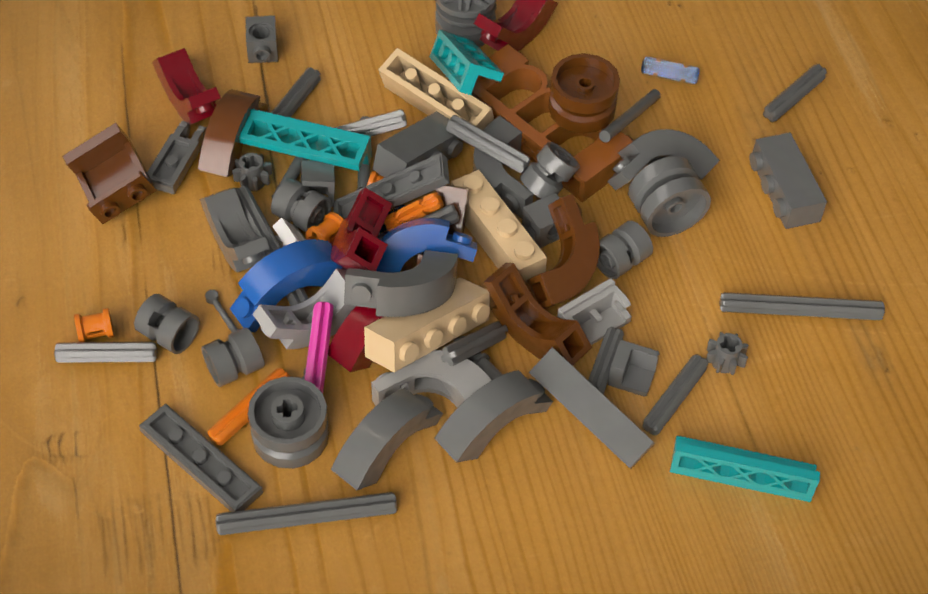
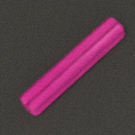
(319, 344)

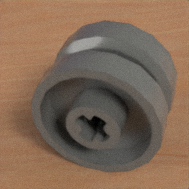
(669, 196)
(288, 422)

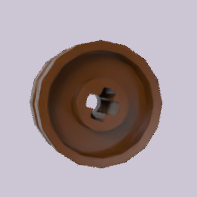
(583, 93)

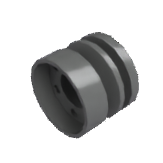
(459, 15)

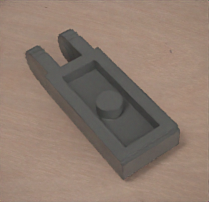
(176, 158)

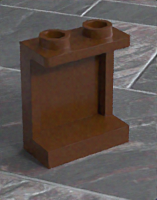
(110, 173)

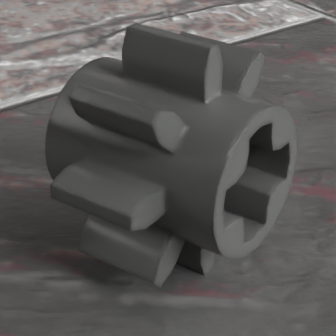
(252, 171)
(727, 353)

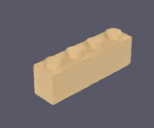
(431, 91)
(499, 229)
(402, 340)

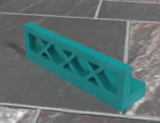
(462, 61)
(306, 140)
(744, 468)

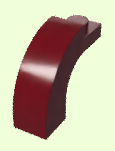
(518, 25)
(184, 88)
(356, 238)
(349, 341)

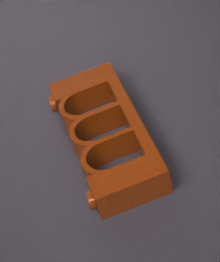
(594, 161)

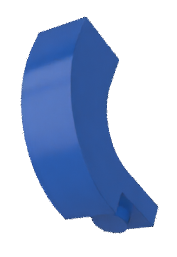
(423, 235)
(281, 273)

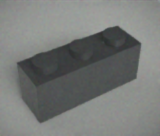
(416, 144)
(787, 180)

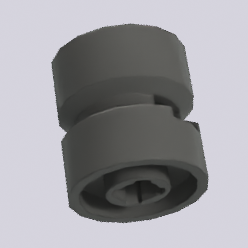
(552, 168)
(300, 205)
(623, 249)
(167, 323)
(231, 357)

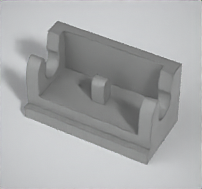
(598, 310)

